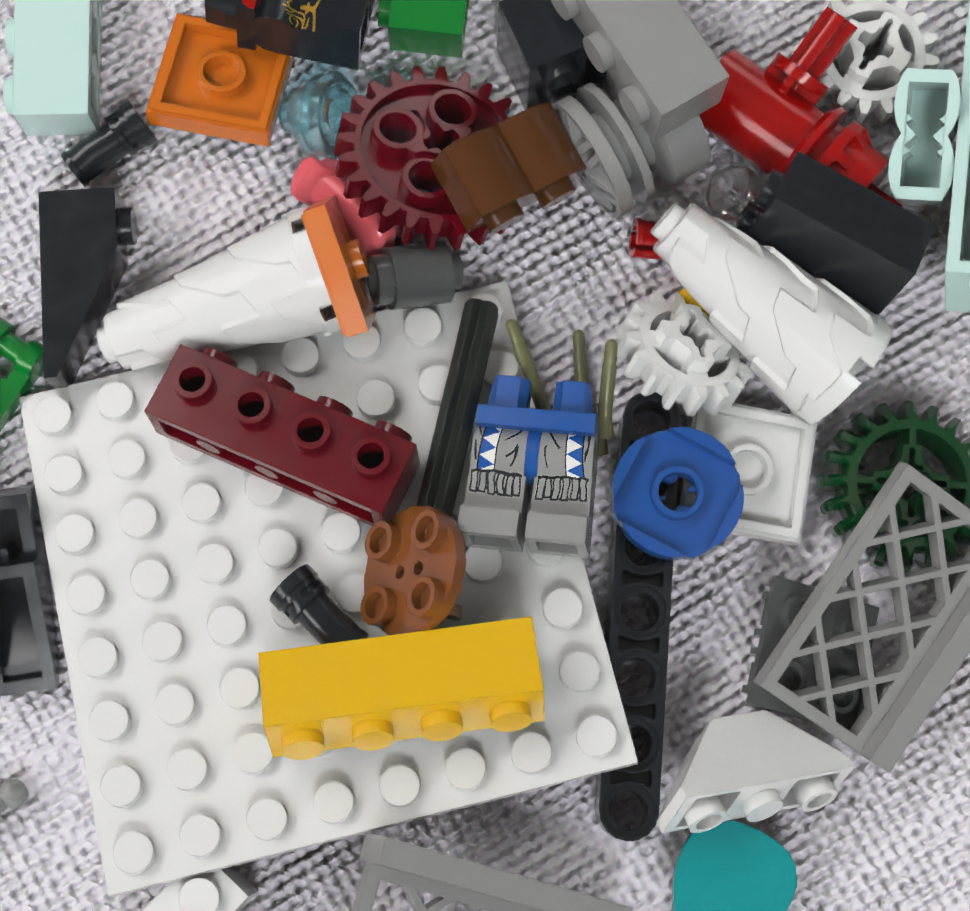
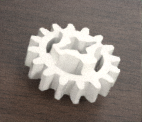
(887, 26)
(679, 353)

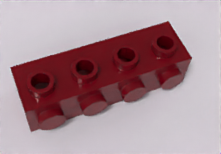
(284, 435)

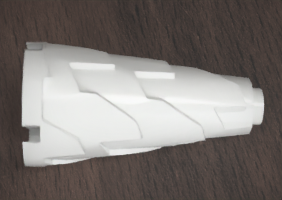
(233, 300)
(791, 327)

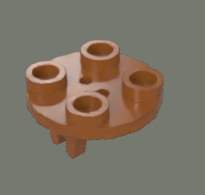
(413, 571)

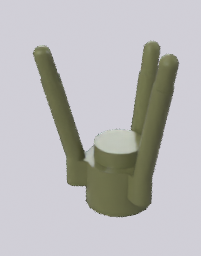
(607, 384)

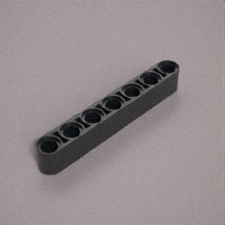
(646, 647)

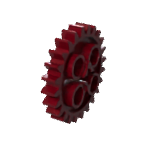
(423, 121)

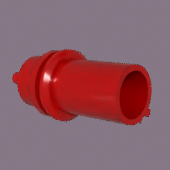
(775, 111)

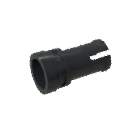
(119, 136)
(307, 600)

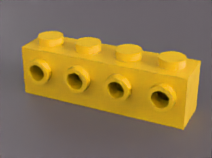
(401, 688)

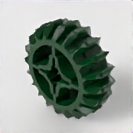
(908, 433)

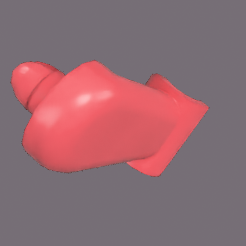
(317, 181)

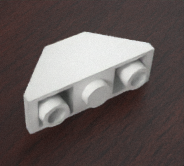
(751, 770)

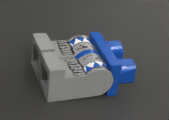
(536, 448)

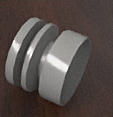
(623, 154)

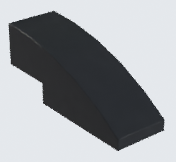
(26, 599)

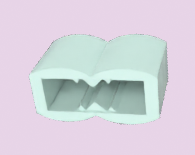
(927, 117)

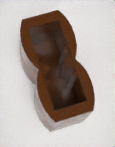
(509, 168)

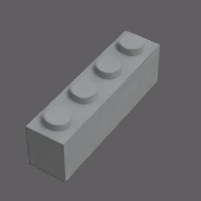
(652, 56)

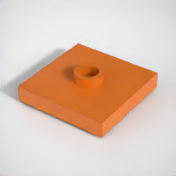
(216, 86)
(341, 266)

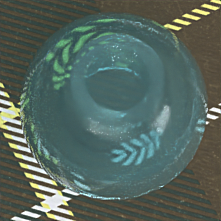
(316, 110)

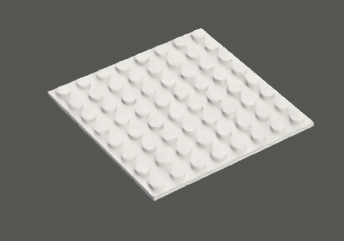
(166, 604)

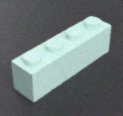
(54, 66)

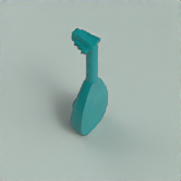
(733, 871)

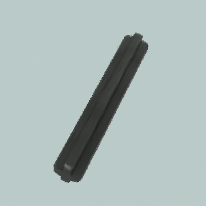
(458, 405)

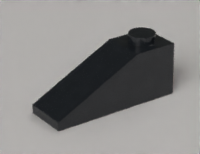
(81, 268)

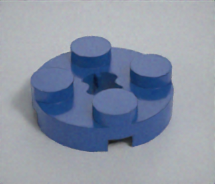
(664, 458)

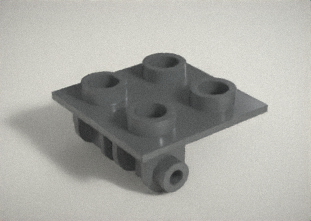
(779, 611)

